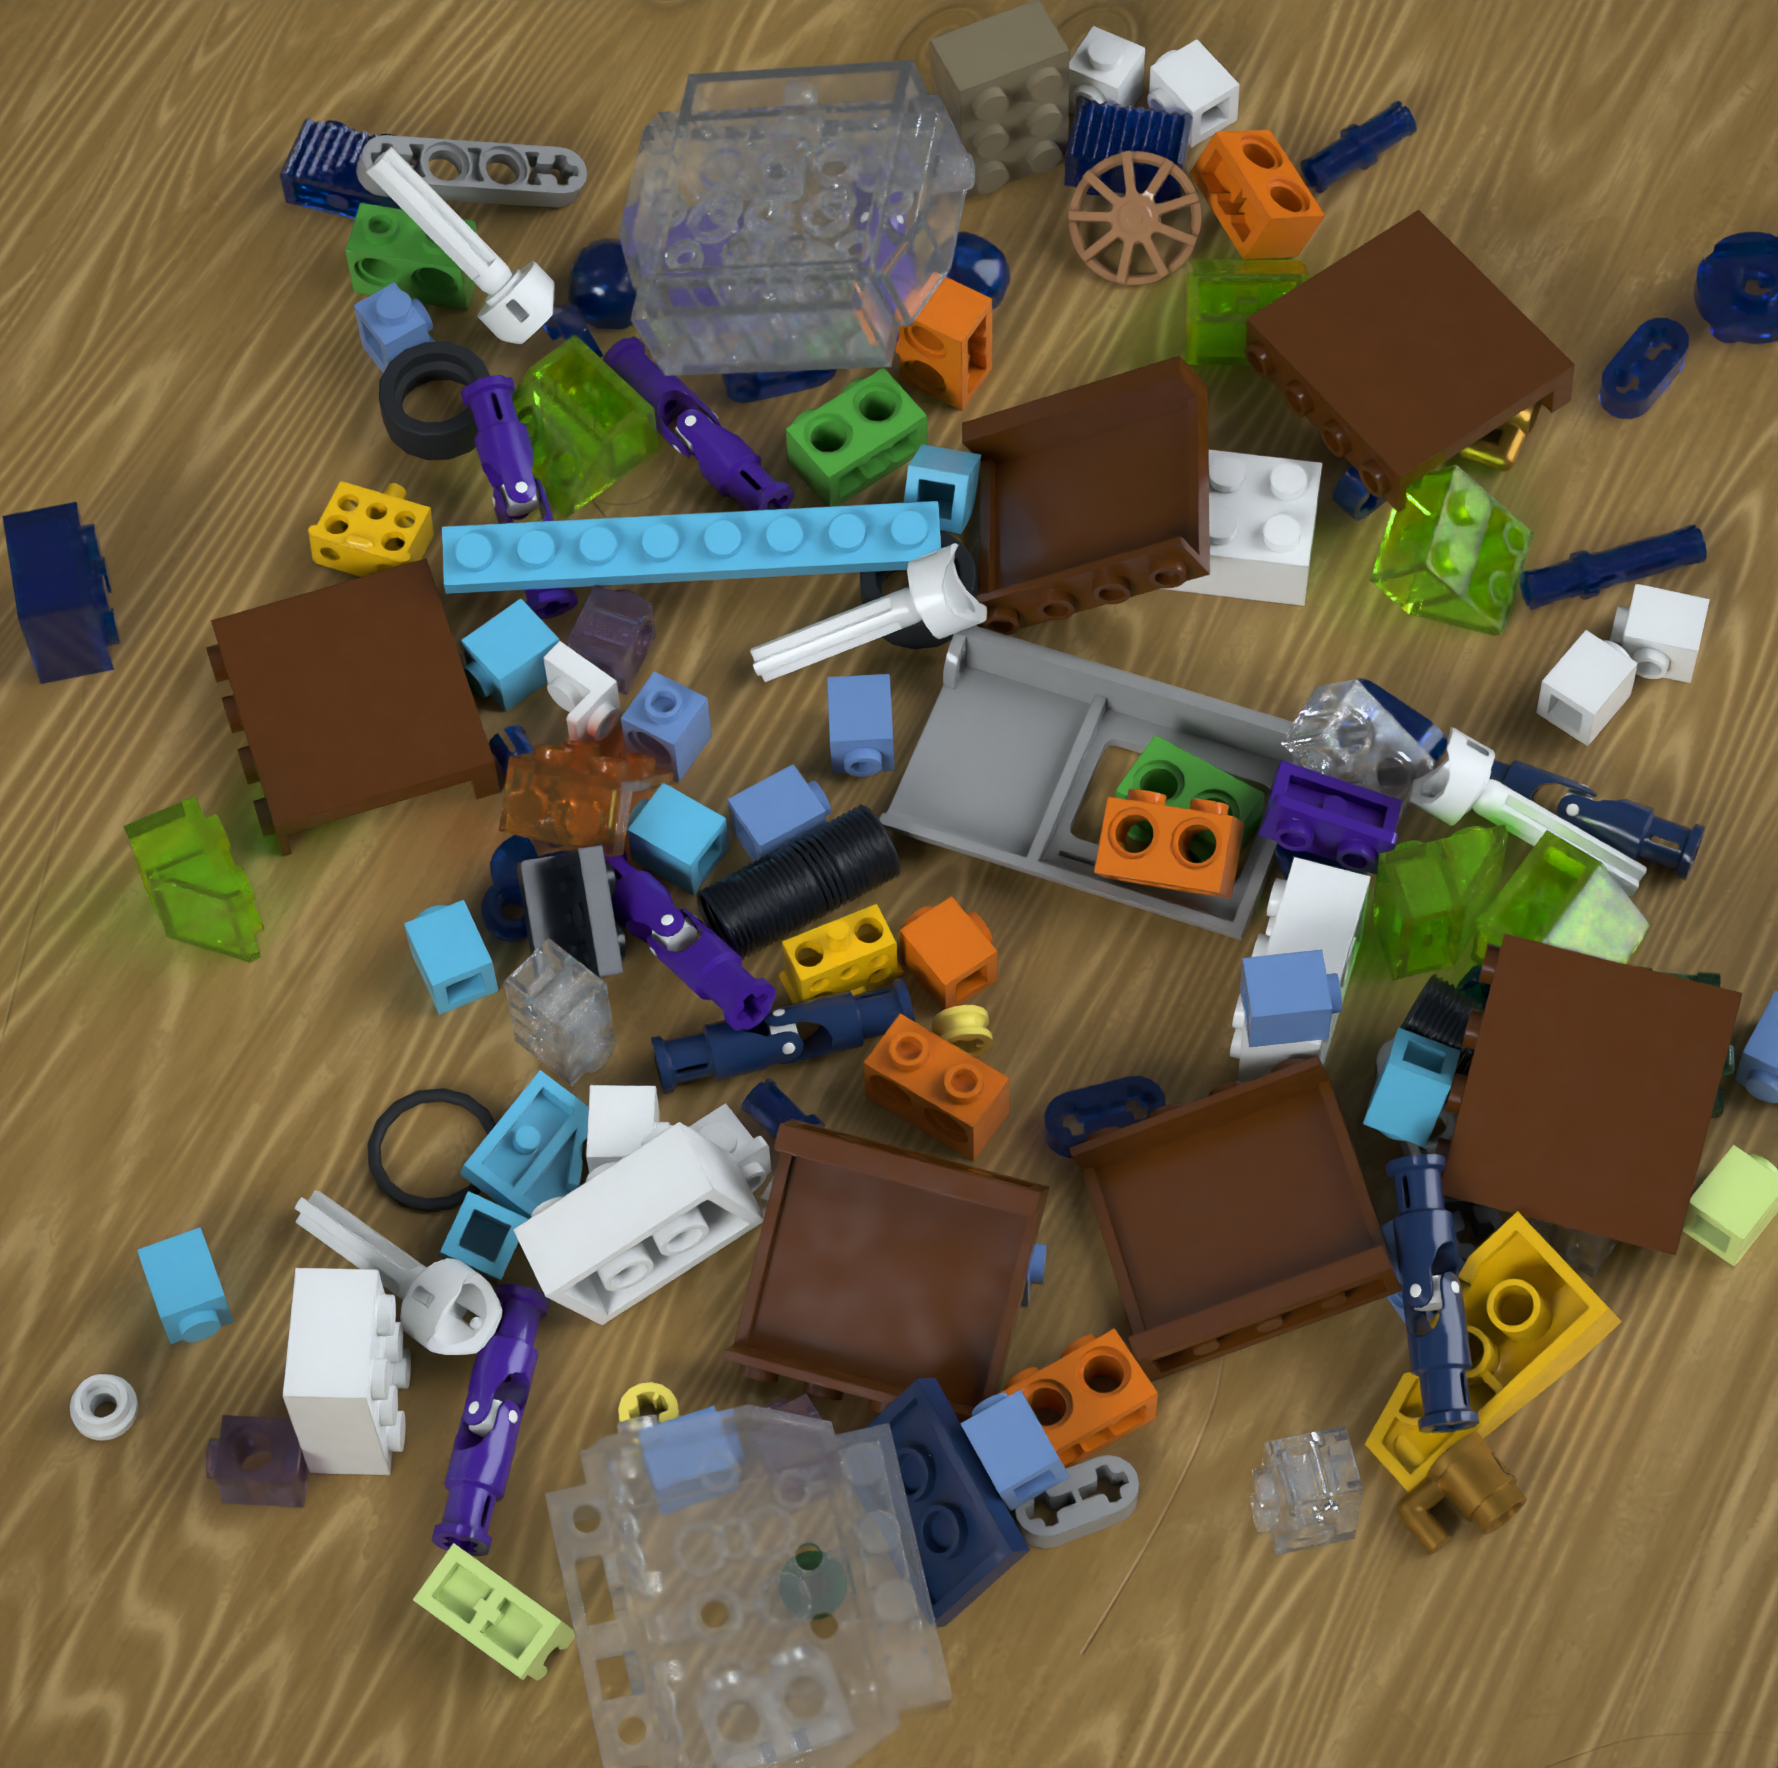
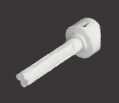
(516, 299)
(932, 596)
(1465, 785)
(431, 1296)

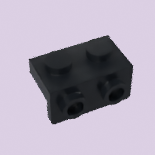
(572, 906)

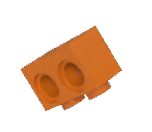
(1256, 194)
(948, 345)
(1167, 858)
(937, 1087)
(1089, 1417)

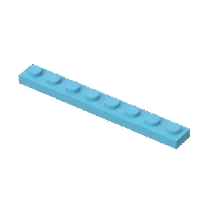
(688, 547)

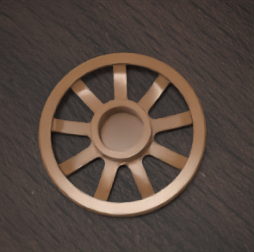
(1134, 217)

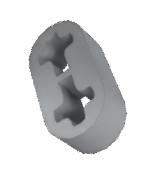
(1082, 1515)

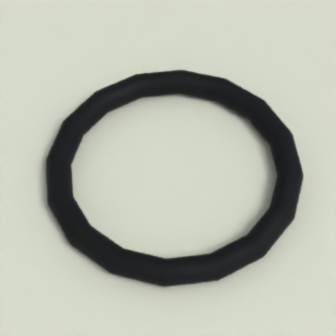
(390, 1115)

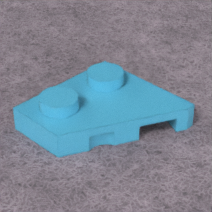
(532, 1148)

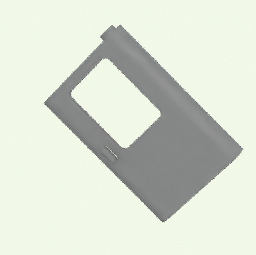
(1019, 749)

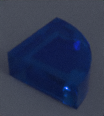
(568, 322)

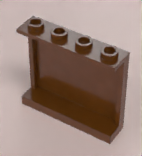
(1404, 356)
(1092, 495)
(350, 700)
(1587, 1092)
(1236, 1217)
(885, 1271)

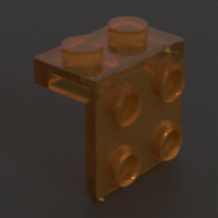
(575, 794)

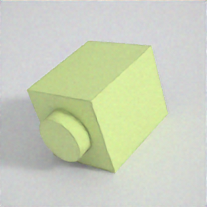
(1733, 1204)

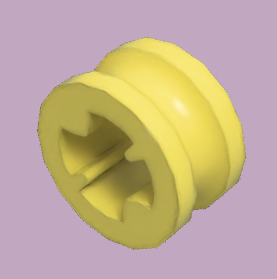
(964, 1028)
(647, 1394)

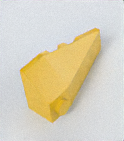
(1525, 1330)

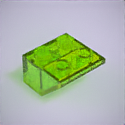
(1223, 296)
(582, 424)
(1453, 553)
(195, 881)
(1435, 896)
(1565, 902)

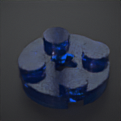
(1721, 286)

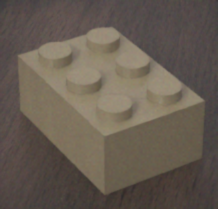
(1005, 93)

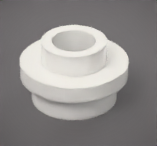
(102, 1389)

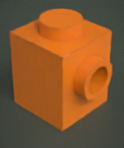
(949, 952)

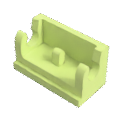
(493, 1614)

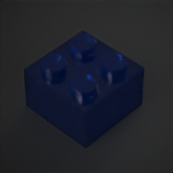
(61, 592)

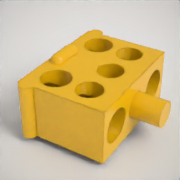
(372, 530)
(840, 957)

